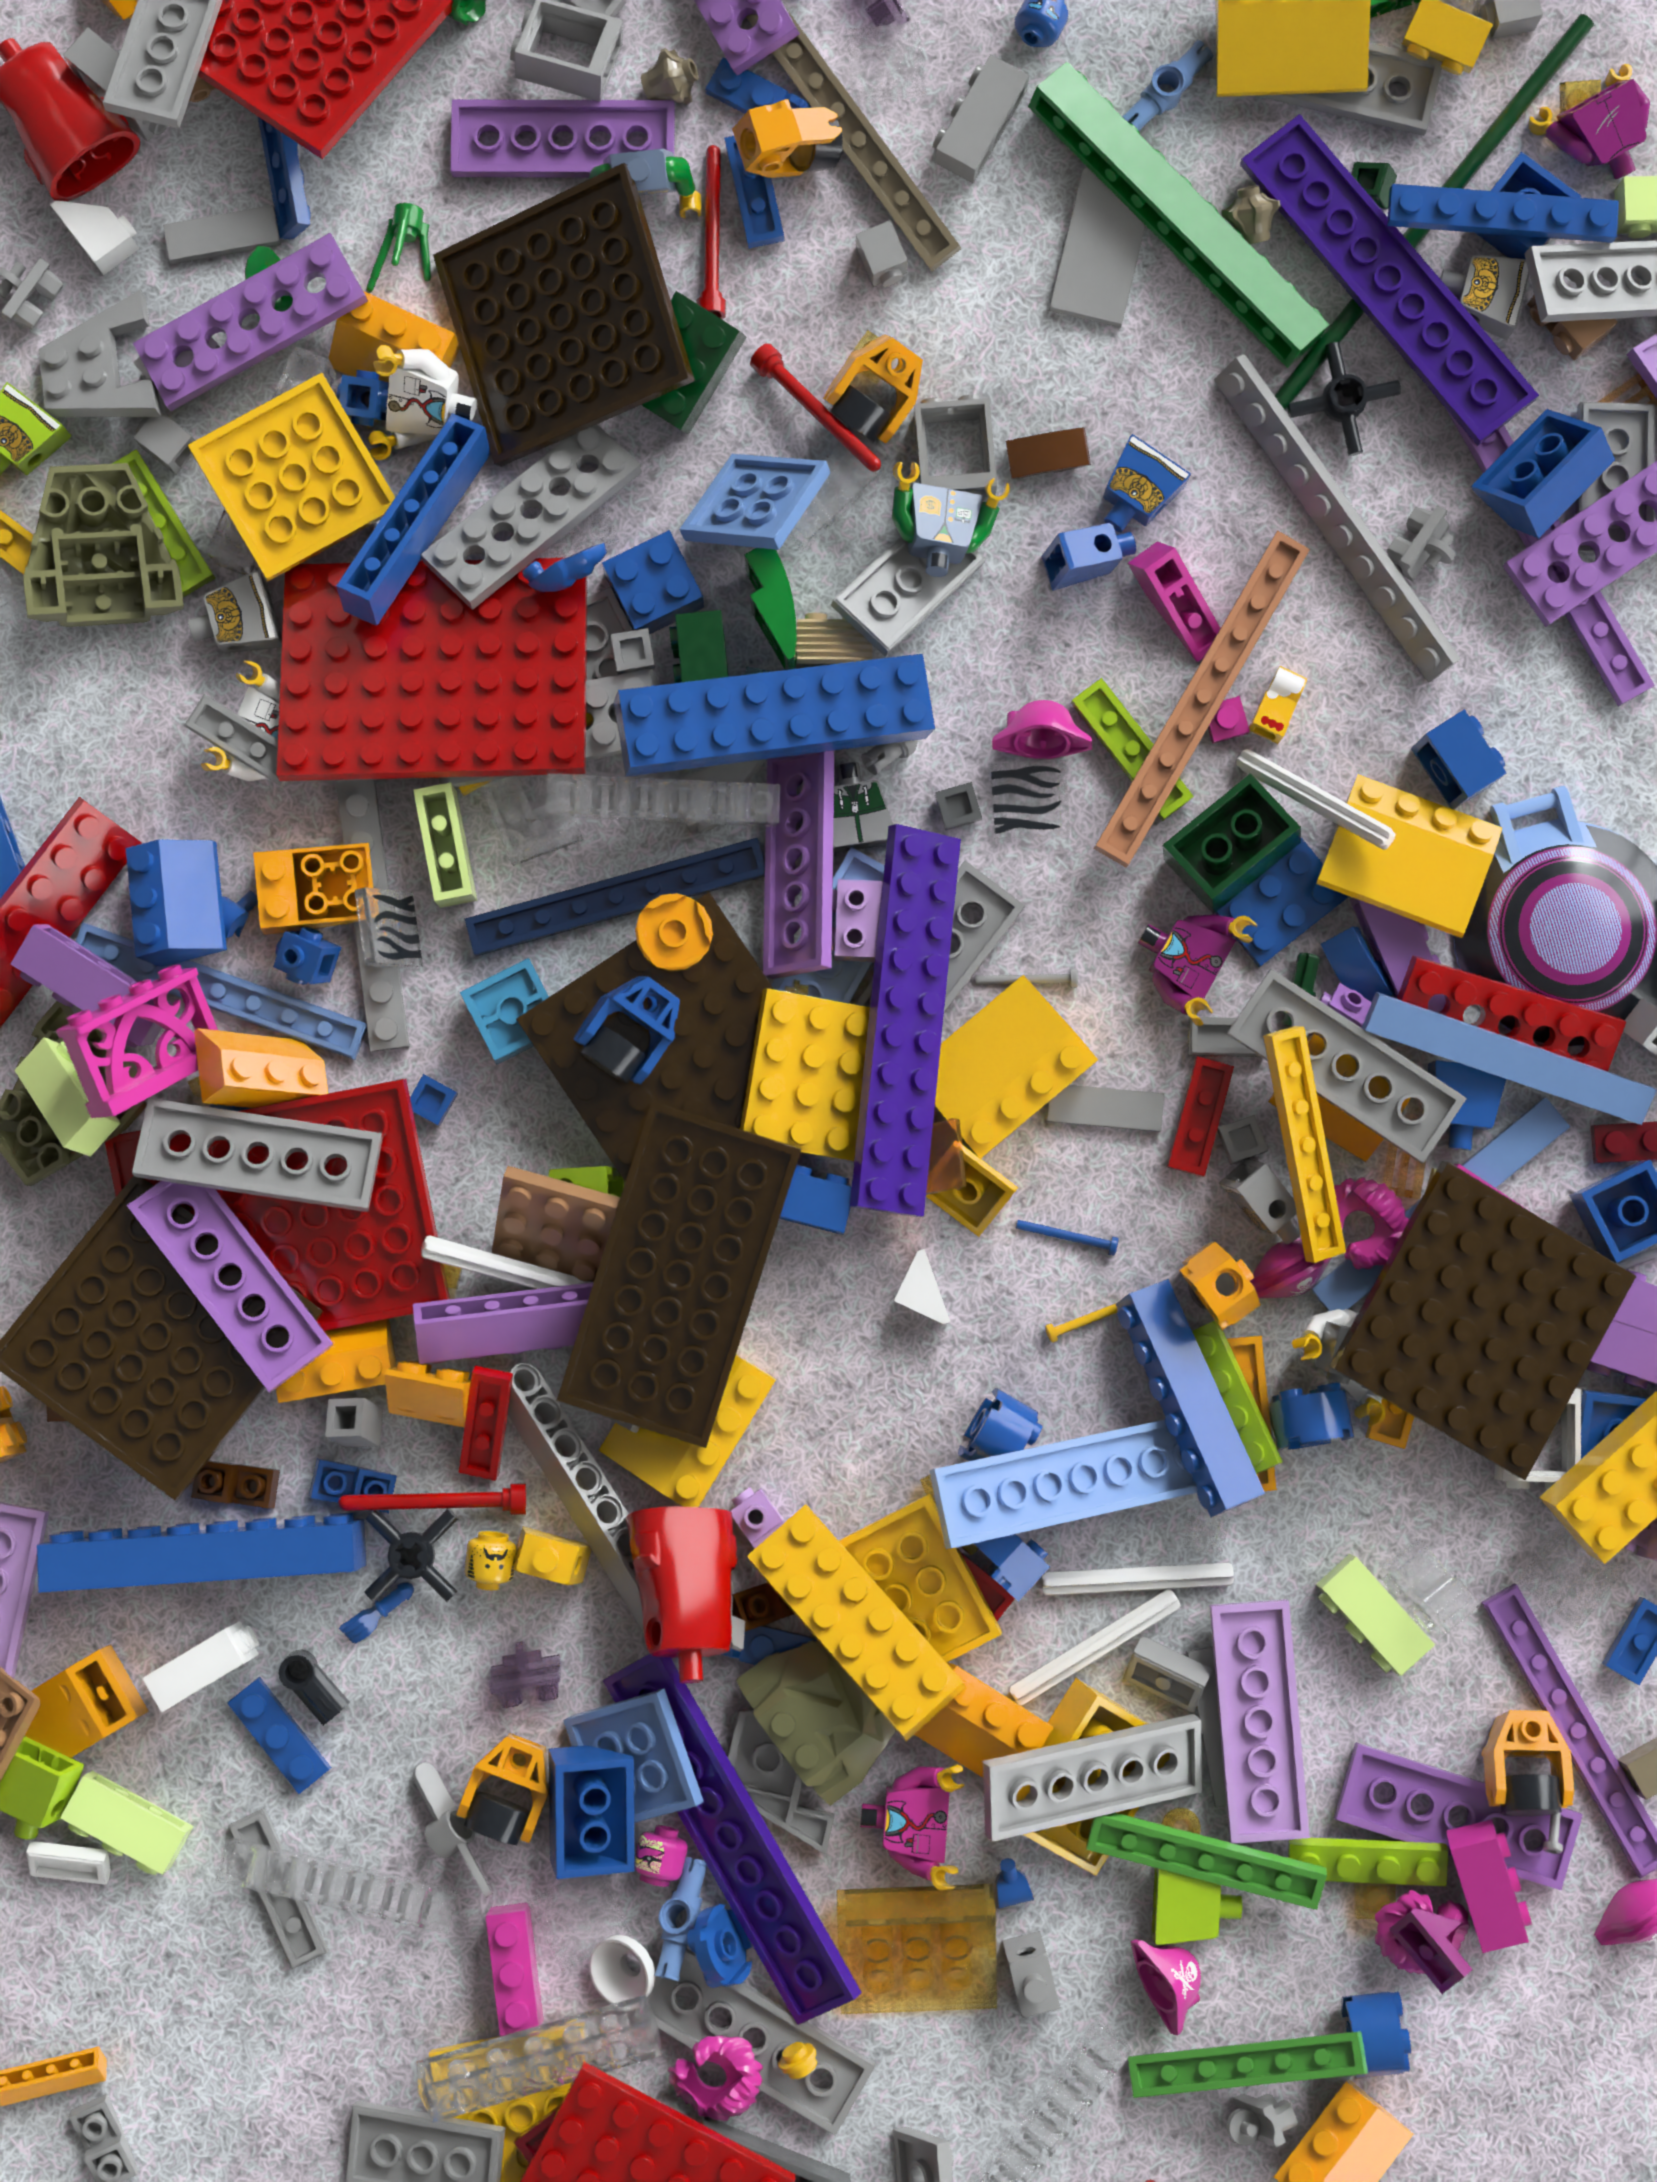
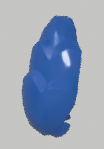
(565, 571)

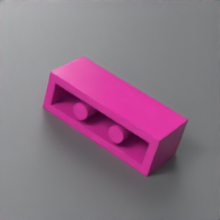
(1489, 1885)
(514, 1967)

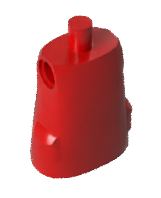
(62, 122)
(684, 1582)

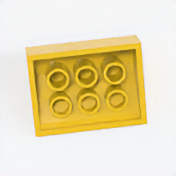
(1291, 46)
(1429, 868)
(1007, 1065)
(684, 1469)
(1078, 1716)

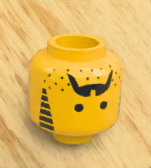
(490, 1560)

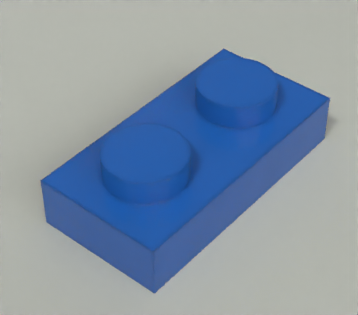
(1635, 1644)

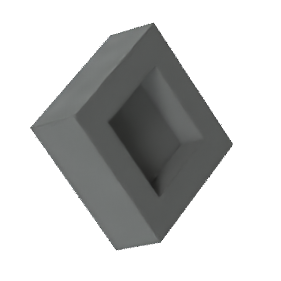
(958, 806)

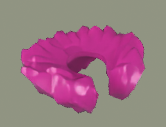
(1386, 1213)
(1393, 1912)
(741, 2084)

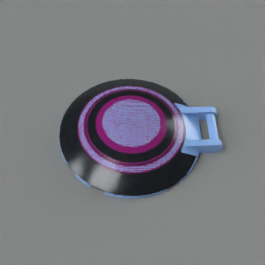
(1565, 913)

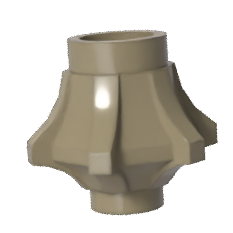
(670, 78)
(1252, 214)

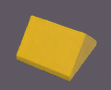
(980, 1200)

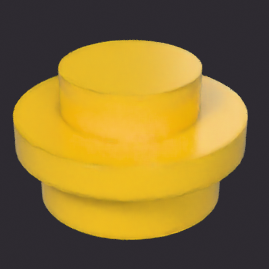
(798, 2060)

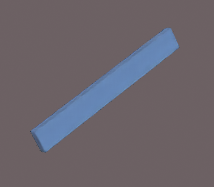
(239, 997)
(1508, 1058)
(1492, 1163)

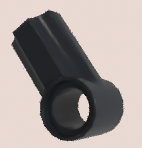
(315, 1690)

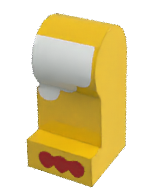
(1278, 705)

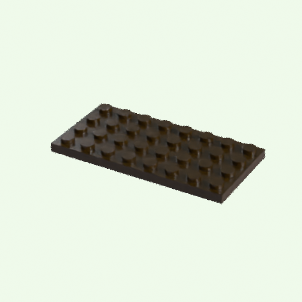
(678, 1274)

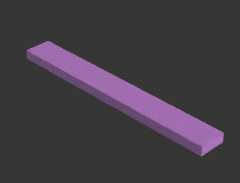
(1587, 1744)

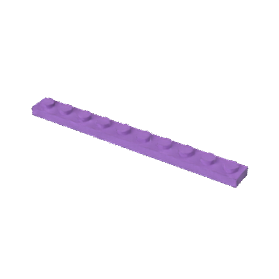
(1593, 618)

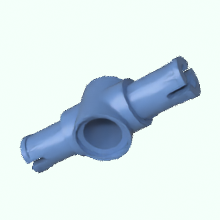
(1175, 74)
(675, 1938)

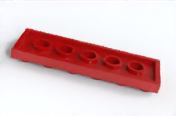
(1530, 1010)

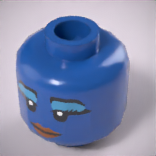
(1041, 21)

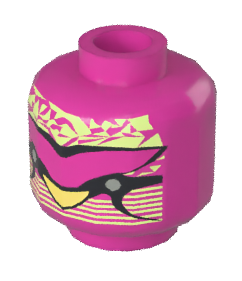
(660, 1856)

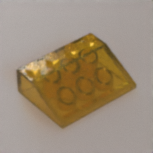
(919, 1948)

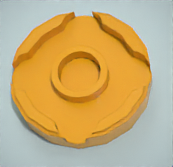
(673, 932)

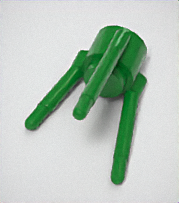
(405, 227)

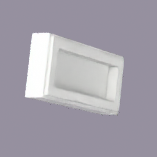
(68, 1862)

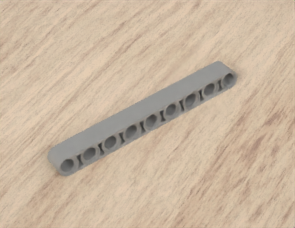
(562, 1475)

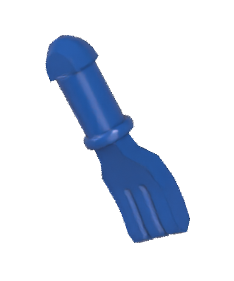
(366, 1621)

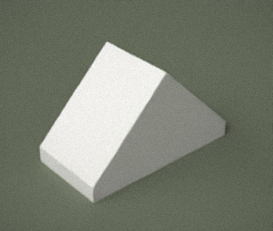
(921, 1291)

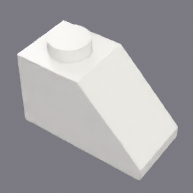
(98, 232)

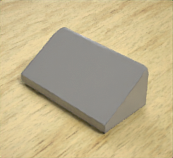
(1167, 1674)

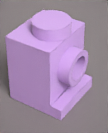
(748, 1501)

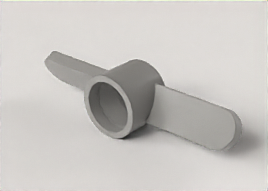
(447, 1832)

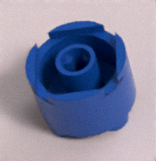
(1310, 1418)
(1000, 1428)
(1383, 2039)

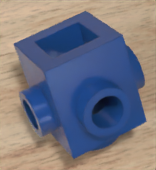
(352, 395)
(306, 956)

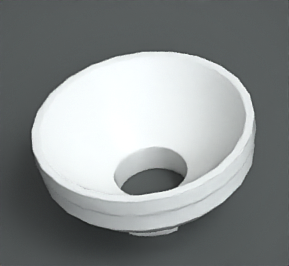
(612, 1974)

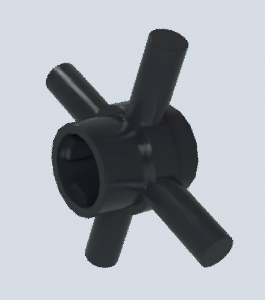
(1351, 386)
(399, 1567)

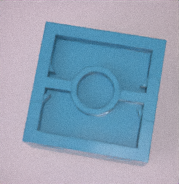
(499, 1002)

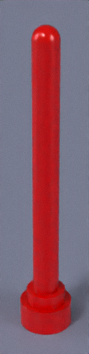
(711, 297)
(768, 363)
(510, 1499)

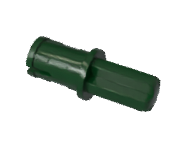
(1304, 977)

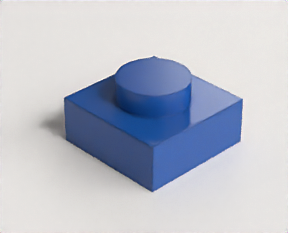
(432, 1099)

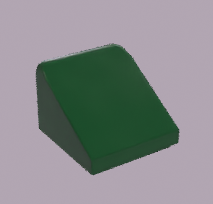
(1375, 180)

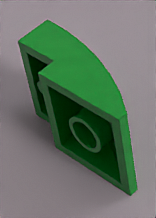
(773, 603)

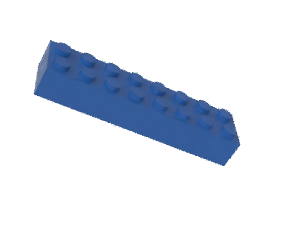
(773, 714)
(203, 1555)

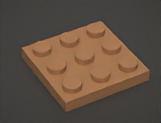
(553, 1223)

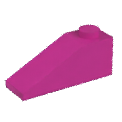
(1176, 597)

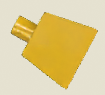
(551, 1557)

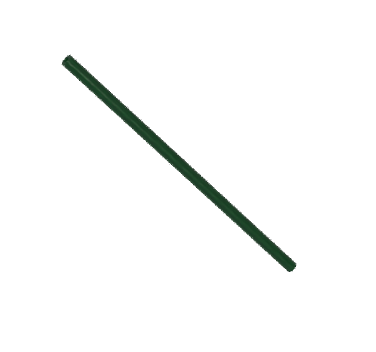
(1458, 179)

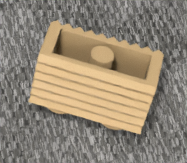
(829, 642)

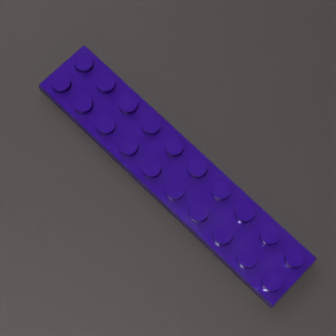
(1389, 280)
(905, 1022)
(746, 1856)

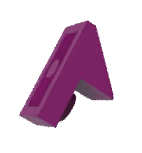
(1425, 1940)

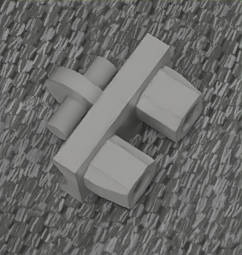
(38, 279)
(1428, 546)
(1260, 2120)

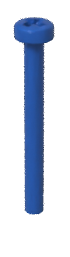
(1070, 1236)

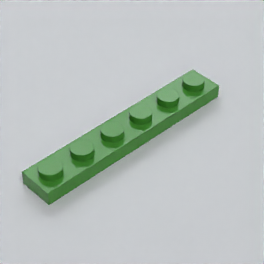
(1207, 1859)
(1248, 2064)

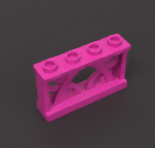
(121, 1089)

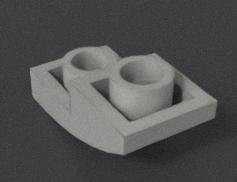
(104, 2140)

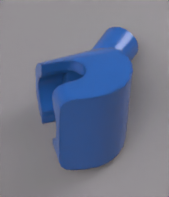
(237, 913)
(1012, 1885)

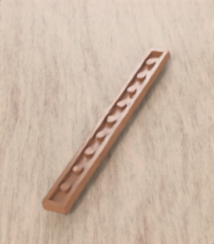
(1201, 699)

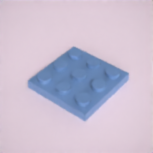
(755, 501)
(650, 1734)

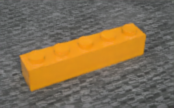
(52, 2076)

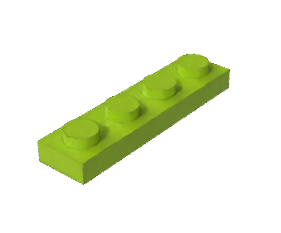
(181, 547)
(1123, 737)
(1237, 1397)
(1375, 1860)

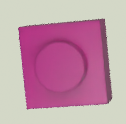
(1228, 721)

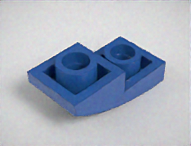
(1355, 964)
(337, 1479)

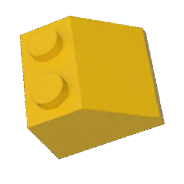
(1446, 36)

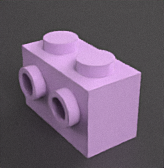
(856, 919)

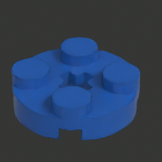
(720, 1947)

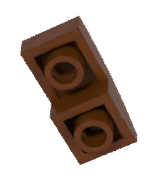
(1048, 453)
(237, 1484)
(759, 1606)

